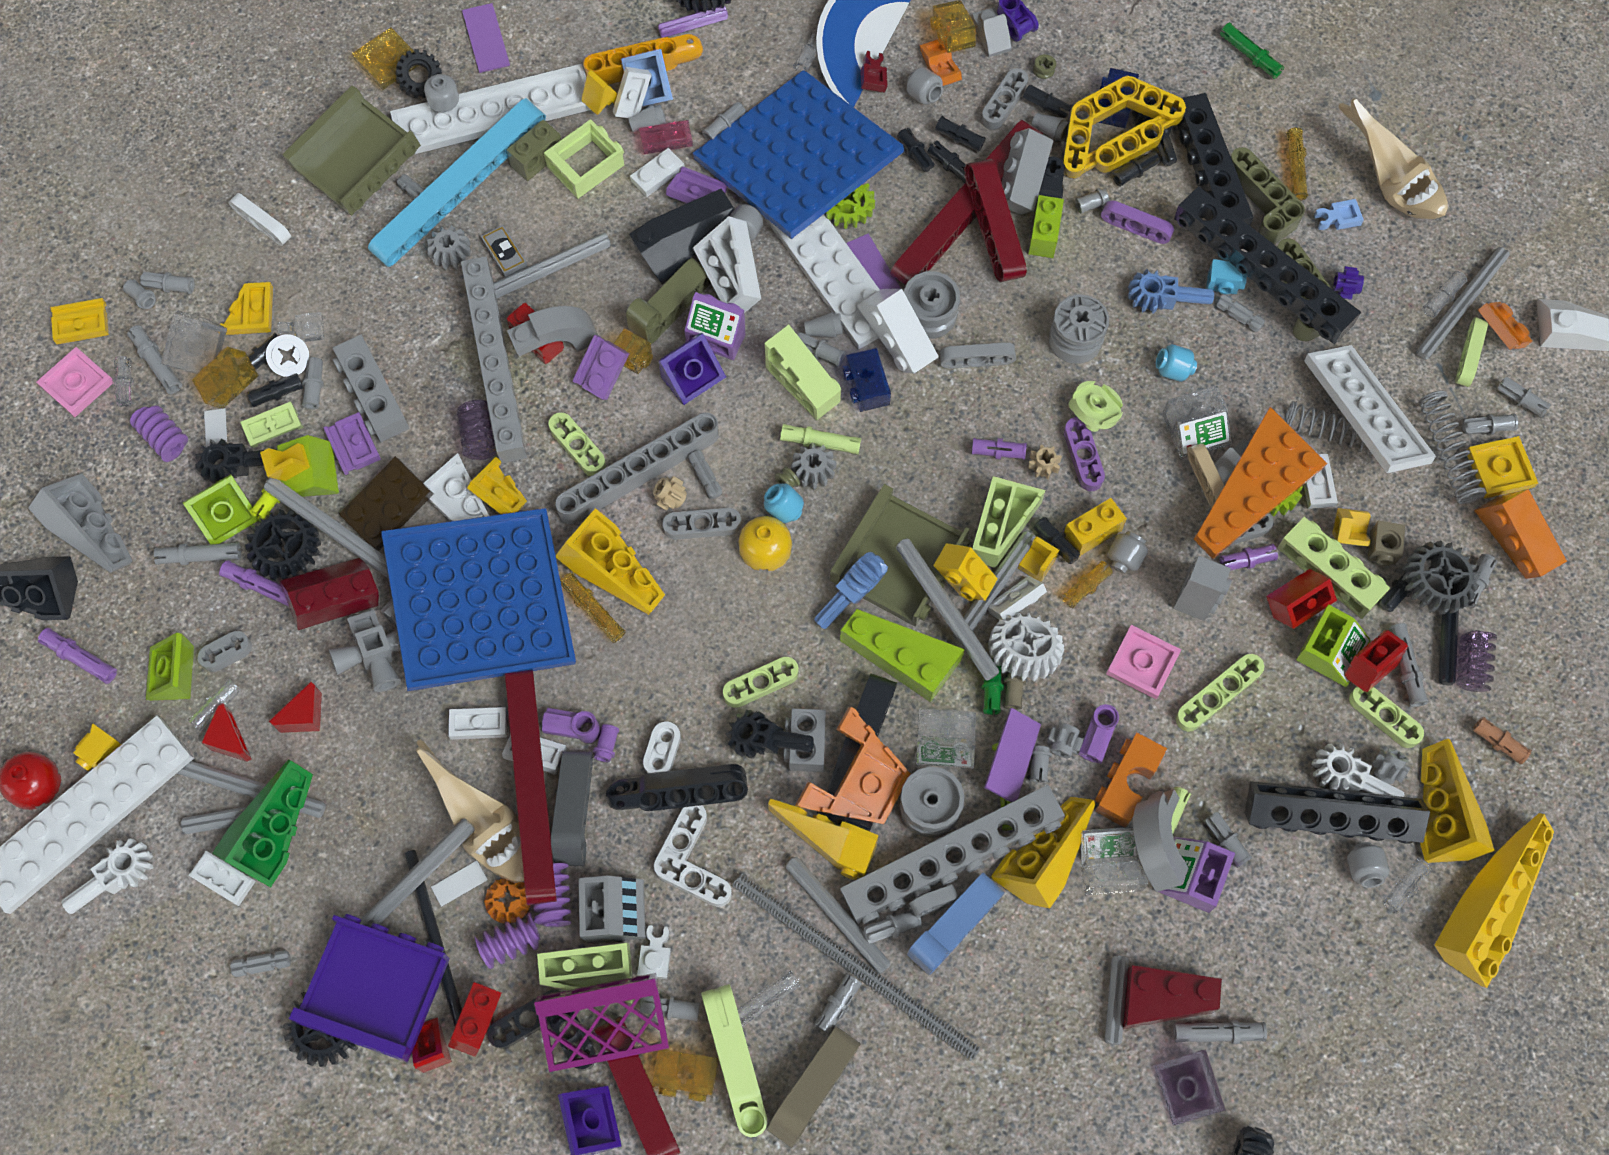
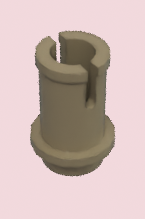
(1014, 692)

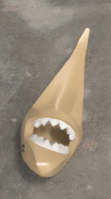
(1401, 174)
(496, 826)

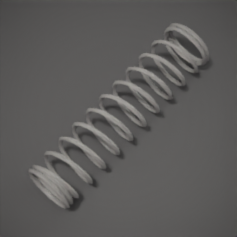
(1292, 411)
(1480, 492)

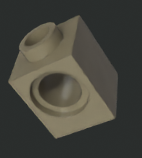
(1391, 534)

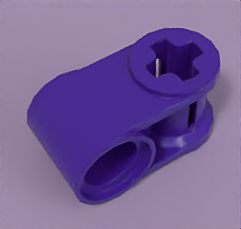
(1019, 18)

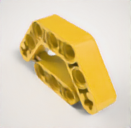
(1161, 120)

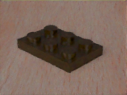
(386, 502)

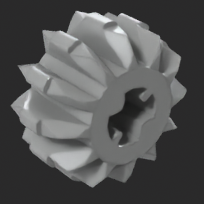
(448, 247)
(813, 456)

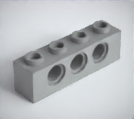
(356, 354)

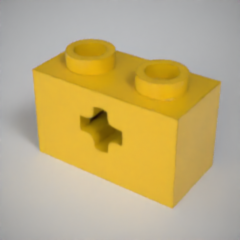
(1095, 526)

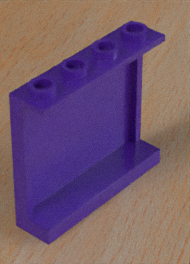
(372, 988)

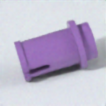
(606, 743)

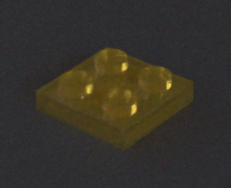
(381, 57)

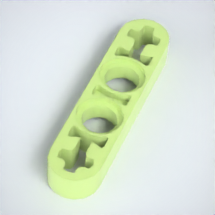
(1219, 692)

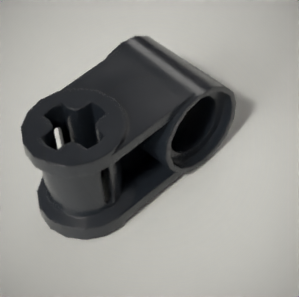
(1053, 179)

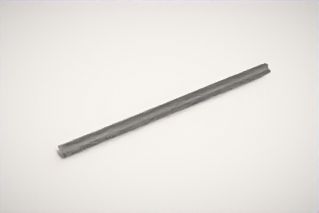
(854, 966)

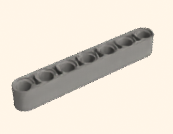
(633, 479)

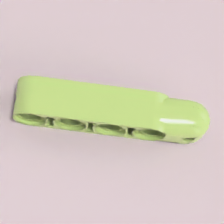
(735, 1060)

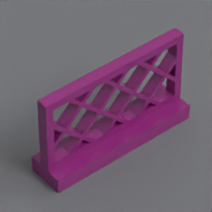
(590, 998)

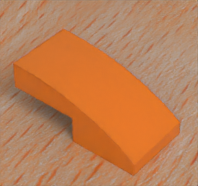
(940, 62)

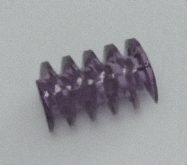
(475, 430)
(1474, 661)

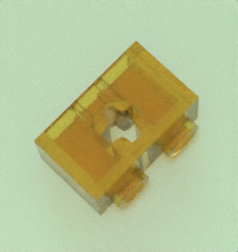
(953, 26)
(225, 377)
(672, 1063)

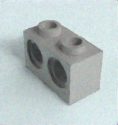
(817, 719)

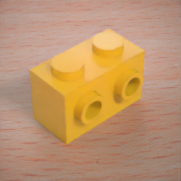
(965, 572)

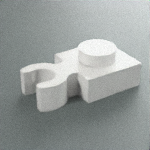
(655, 957)

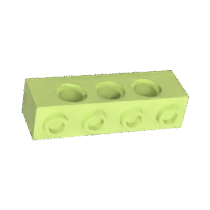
(1330, 550)

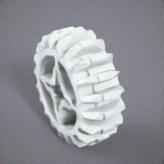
(1021, 641)

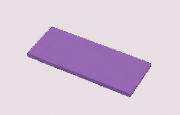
(486, 38)
(873, 262)
(1012, 755)

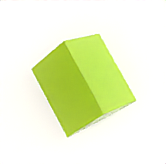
(321, 476)
(221, 510)
(170, 669)

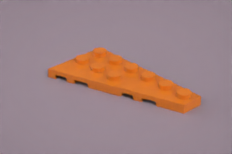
(1264, 477)

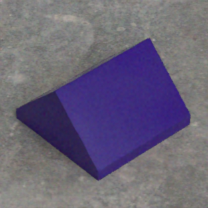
(691, 369)
(589, 1121)

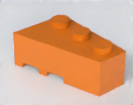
(1522, 533)

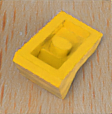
(597, 93)

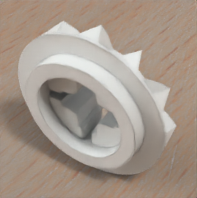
(286, 342)

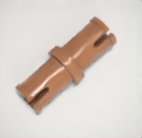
(1501, 740)

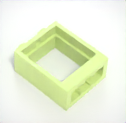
(575, 141)

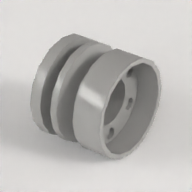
(1078, 328)

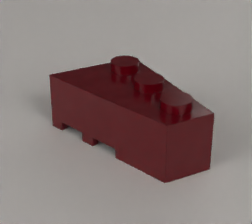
(1167, 996)

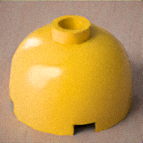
(765, 543)

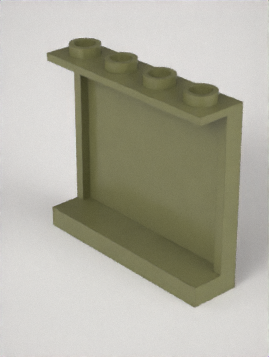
(351, 150)
(879, 532)

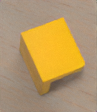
(285, 464)
(1351, 527)
(1038, 559)

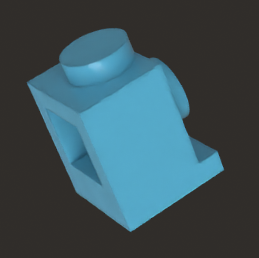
(1225, 278)

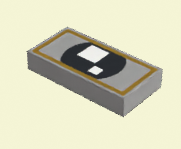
(504, 251)

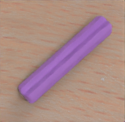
(692, 22)

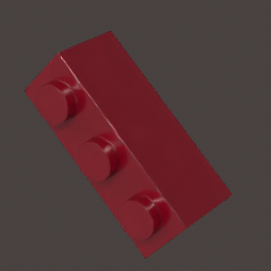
(330, 593)

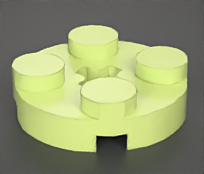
(1094, 417)

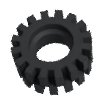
(410, 60)

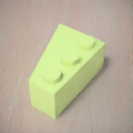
(801, 373)
(1004, 517)
(585, 966)

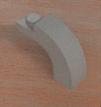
(553, 325)
(1156, 842)

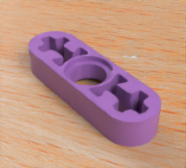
(1128, 218)
(1080, 465)

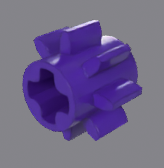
(1348, 282)

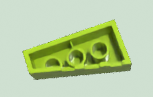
(901, 652)

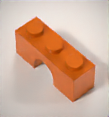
(1118, 800)

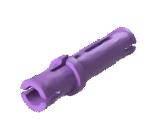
(251, 580)
(69, 650)

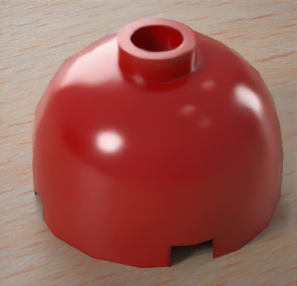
(29, 780)

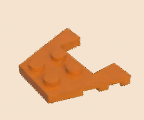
(869, 784)

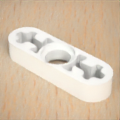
(259, 219)

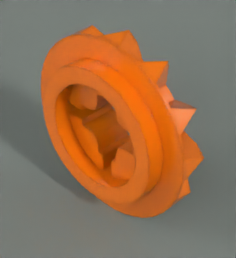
(497, 909)

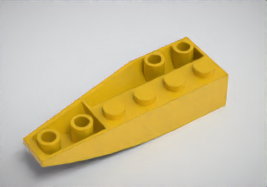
(1494, 903)

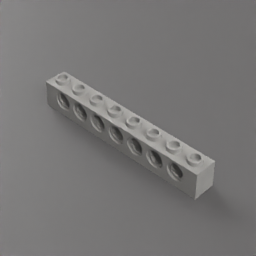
(494, 360)
(1040, 802)

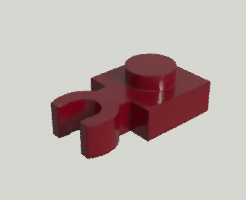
(873, 74)

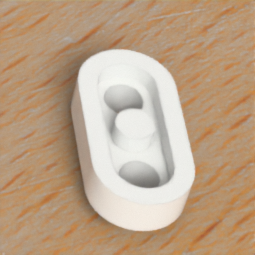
(662, 751)

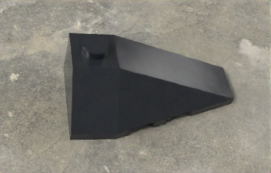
(670, 238)
(39, 587)

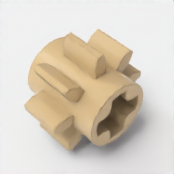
(1044, 462)
(669, 493)

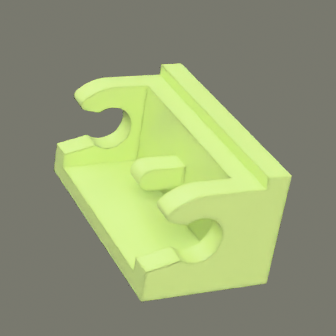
(271, 424)

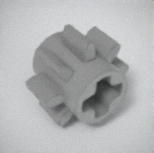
(1065, 740)
(1391, 766)

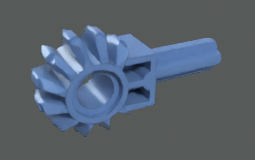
(1165, 292)
(853, 587)

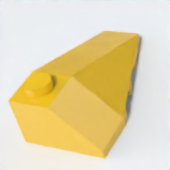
(606, 561)
(1455, 820)
(844, 846)
(1043, 866)

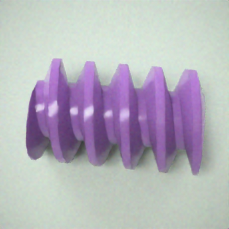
(159, 432)
(552, 913)
(508, 941)

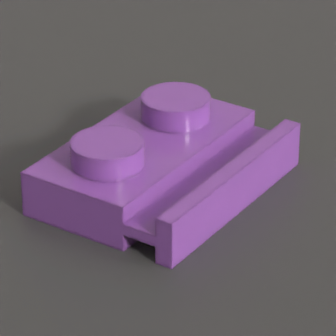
(691, 185)
(600, 367)
(352, 443)

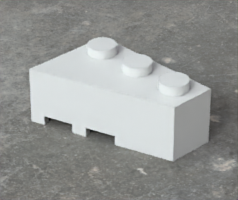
(730, 263)
(899, 329)

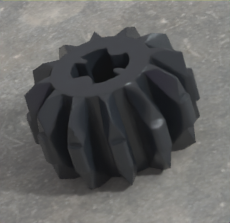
(1253, 1142)

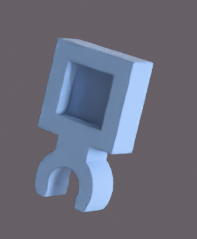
(1342, 214)

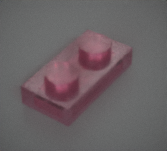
(664, 136)

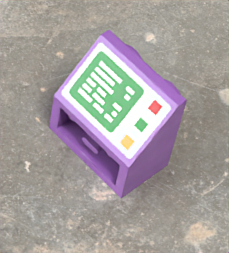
(719, 322)
(1205, 876)

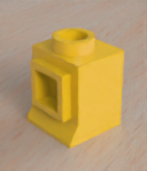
(95, 748)

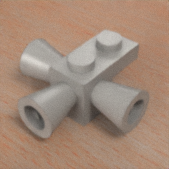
(371, 648)

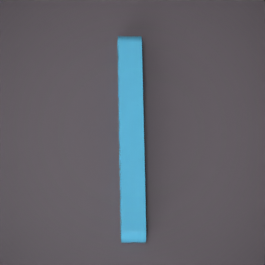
(454, 184)

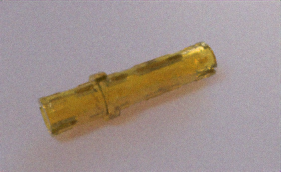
(1296, 154)
(585, 599)

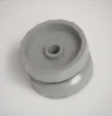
(934, 301)
(947, 798)

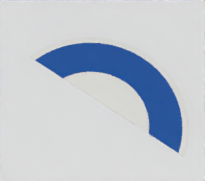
(846, 34)

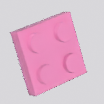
(75, 382)
(1143, 662)

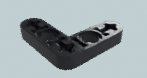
(555, 1022)

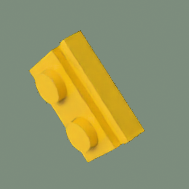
(79, 321)

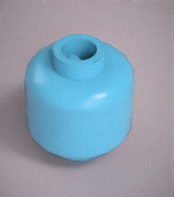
(1176, 362)
(783, 502)

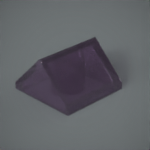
(1189, 1088)

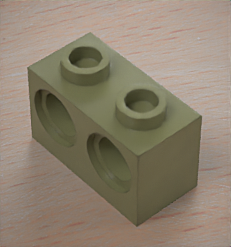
(527, 153)

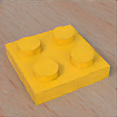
(1502, 467)

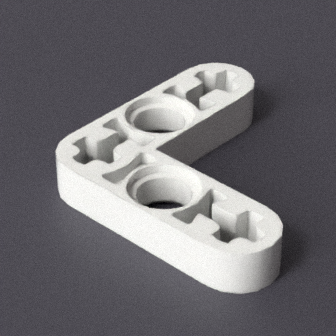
(680, 856)

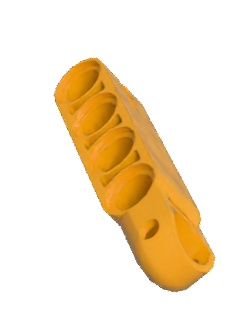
(674, 51)

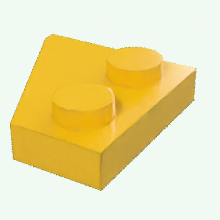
(251, 310)
(497, 489)

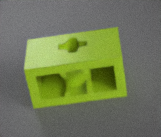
(1046, 226)

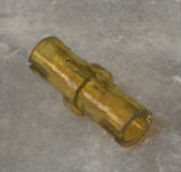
(1087, 584)

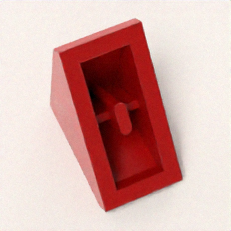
(301, 713)
(224, 735)
(430, 1047)

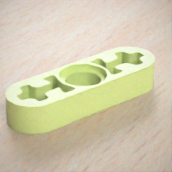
(1471, 352)
(576, 433)
(739, 682)
(1397, 735)

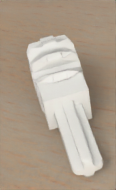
(1354, 772)
(110, 874)

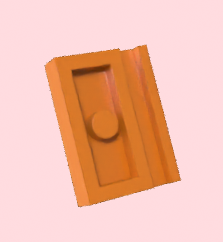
(1503, 323)

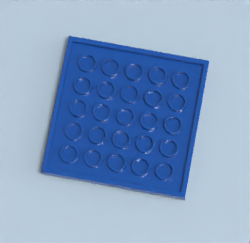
(798, 153)
(477, 599)

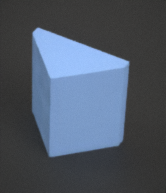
(659, 86)

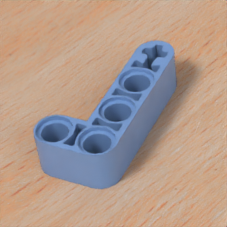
(955, 924)

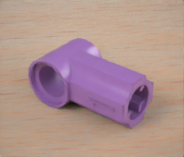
(569, 724)
(1098, 735)

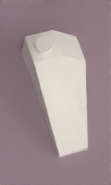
(1571, 326)

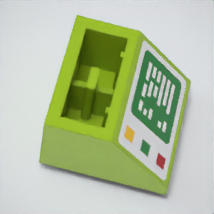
(1333, 644)

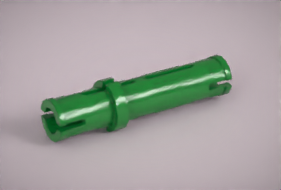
(1256, 54)

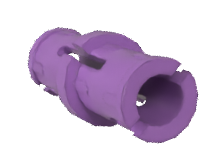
(980, 448)
(1249, 557)

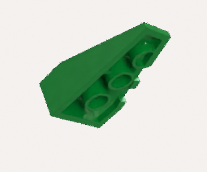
(263, 831)

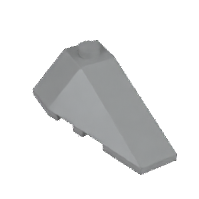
(76, 515)

